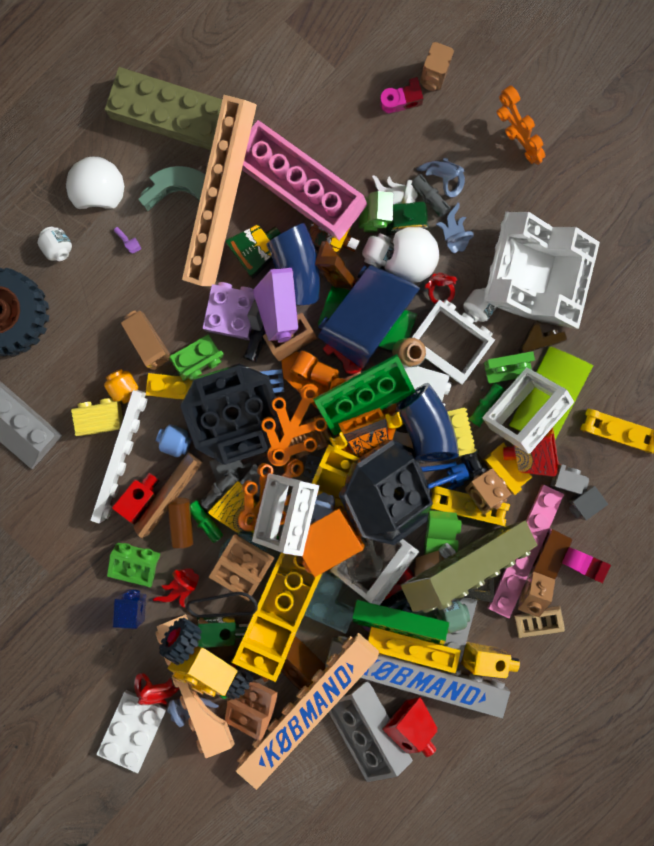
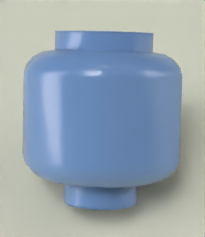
(173, 440)

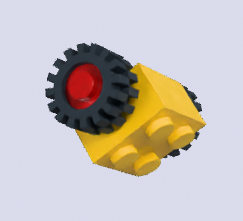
(200, 667)

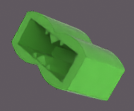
(377, 212)
(440, 530)

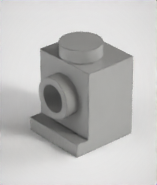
(570, 480)

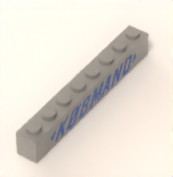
(449, 687)

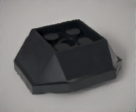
(224, 435)
(386, 493)

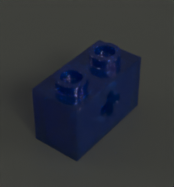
(129, 609)

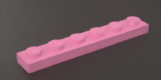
(514, 577)

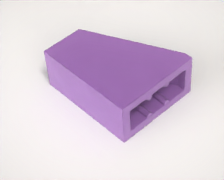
(277, 304)

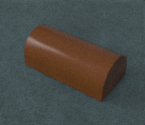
(180, 523)

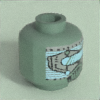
(456, 614)

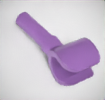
(132, 245)

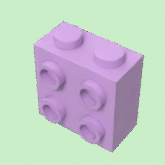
(228, 311)

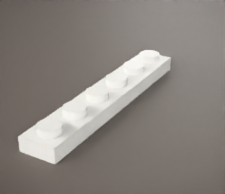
(116, 465)

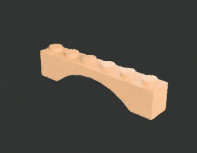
(210, 729)

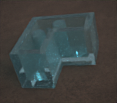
(324, 606)

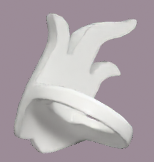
(401, 193)

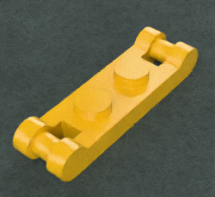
(618, 430)
(464, 506)

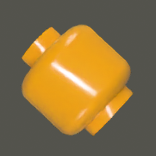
(120, 385)

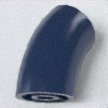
(296, 251)
(428, 425)

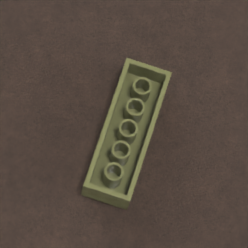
(164, 108)
(469, 567)

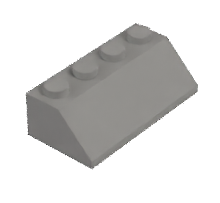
(23, 429)
(360, 722)

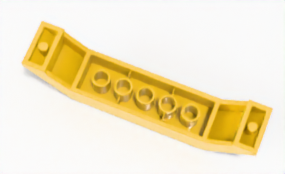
(288, 588)

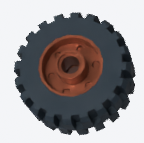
(20, 312)

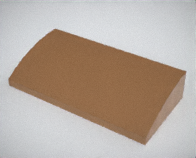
(169, 491)

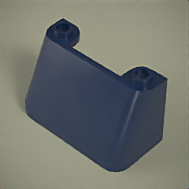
(367, 314)

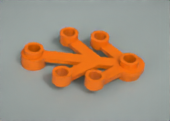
(520, 127)
(291, 428)
(253, 511)

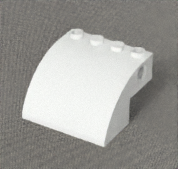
(541, 270)

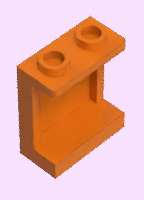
(330, 542)

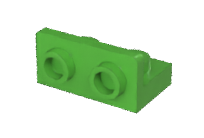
(196, 357)
(507, 367)
(133, 564)

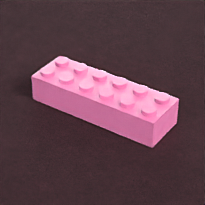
(302, 181)

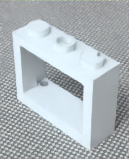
(467, 323)
(542, 421)
(297, 516)
(387, 578)

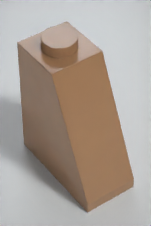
(145, 340)

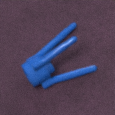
(456, 475)

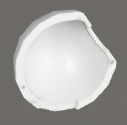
(94, 184)
(414, 254)

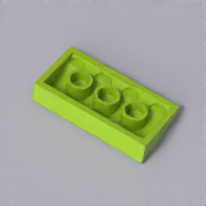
(564, 371)

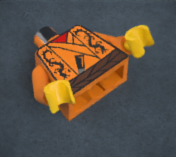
(366, 432)

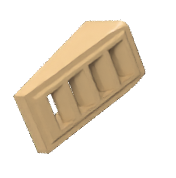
(558, 627)

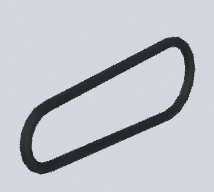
(222, 614)

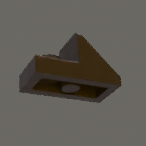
(535, 340)

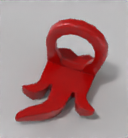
(441, 280)
(183, 584)
(151, 693)

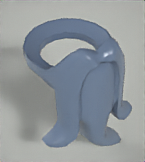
(446, 171)
(454, 234)
(323, 505)
(179, 714)

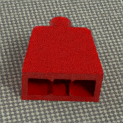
(412, 728)

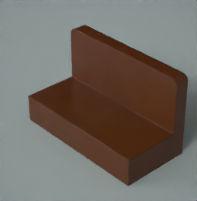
(333, 267)
(551, 554)
(301, 664)

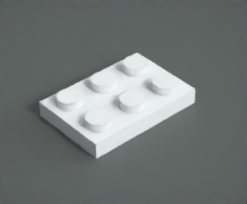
(131, 732)

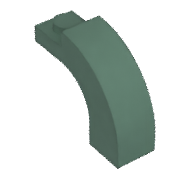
(172, 180)

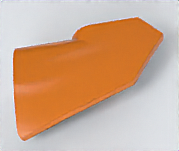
(305, 368)

